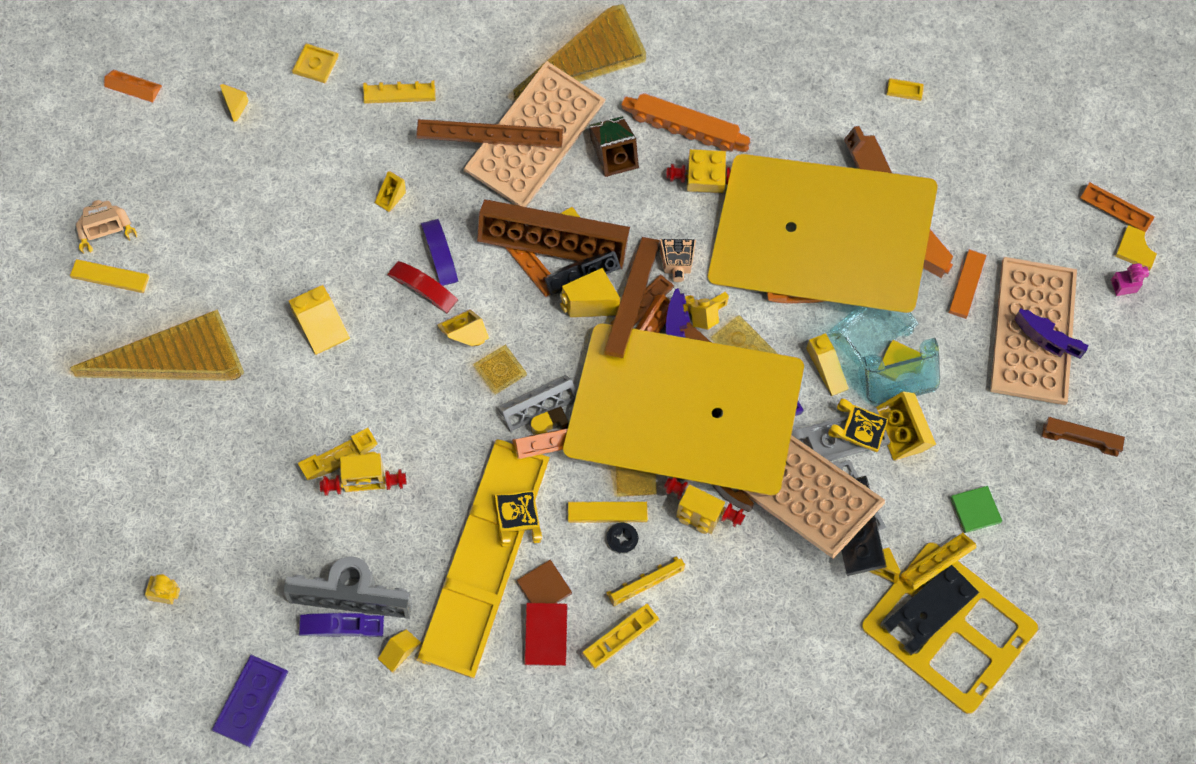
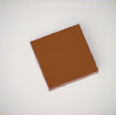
(544, 585)

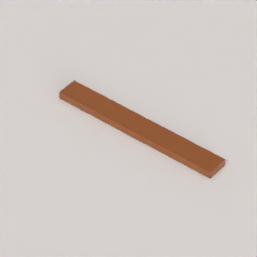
(489, 133)
(632, 297)

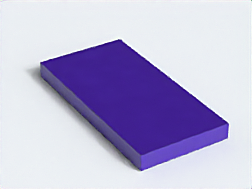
(250, 701)

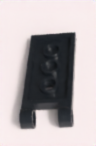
(865, 549)
(939, 601)

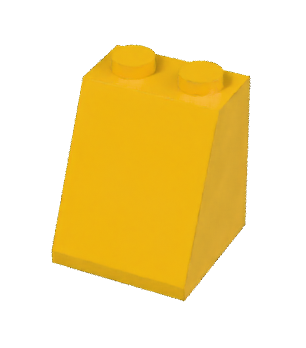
(590, 296)

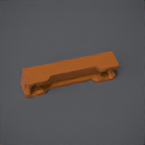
(1106, 442)

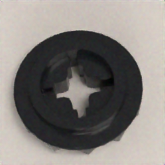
(616, 531)

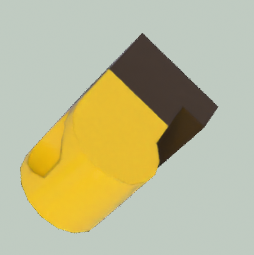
(549, 421)

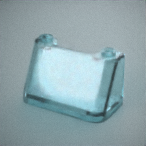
(869, 331)
(914, 375)

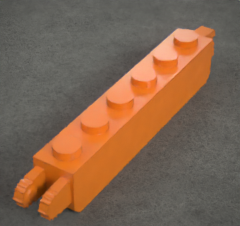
(686, 122)

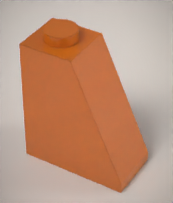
(937, 257)

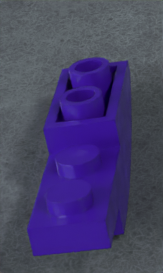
(676, 317)
(1042, 333)
(341, 625)

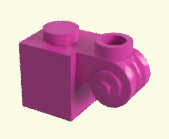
(1130, 280)

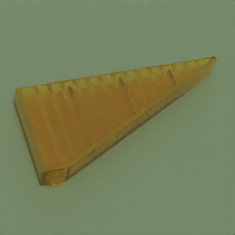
(599, 49)
(184, 352)

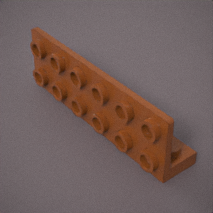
(866, 151)

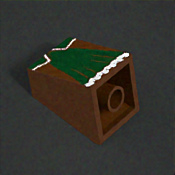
(614, 146)

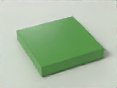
(976, 509)

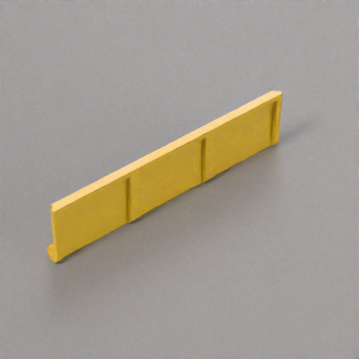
(479, 566)

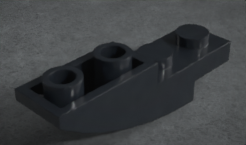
(576, 270)

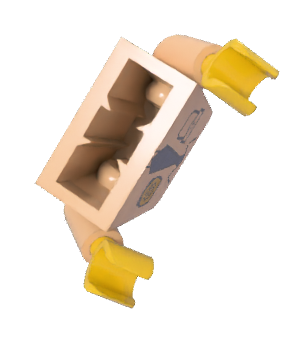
(101, 220)

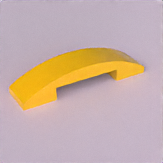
(329, 461)

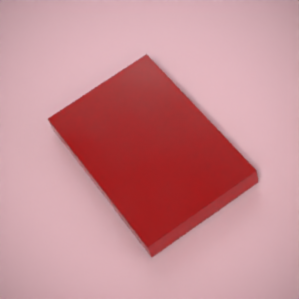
(546, 634)

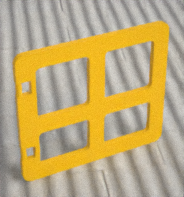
(920, 662)

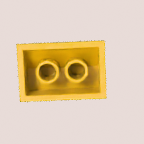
(906, 426)

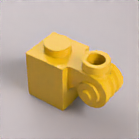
(703, 312)
(162, 589)

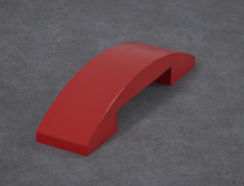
(424, 285)

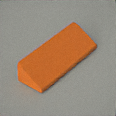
(132, 85)
(655, 315)

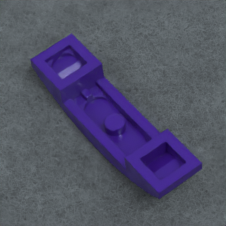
(440, 252)

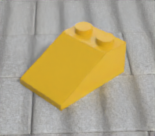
(319, 319)

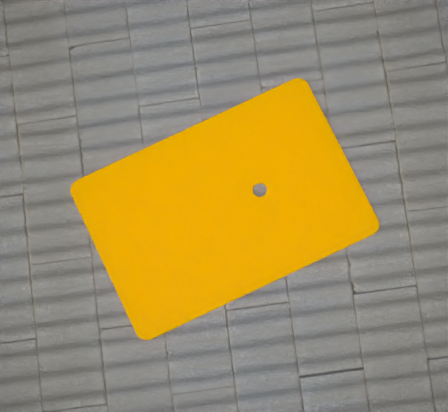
(854, 239)
(658, 405)

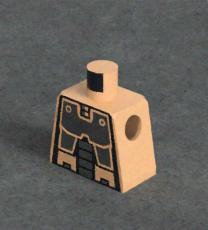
(677, 256)

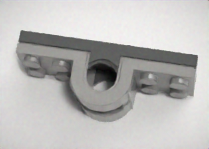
(361, 597)

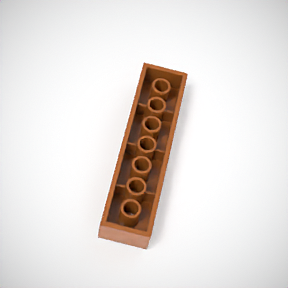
(549, 232)

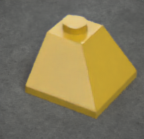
(465, 328)

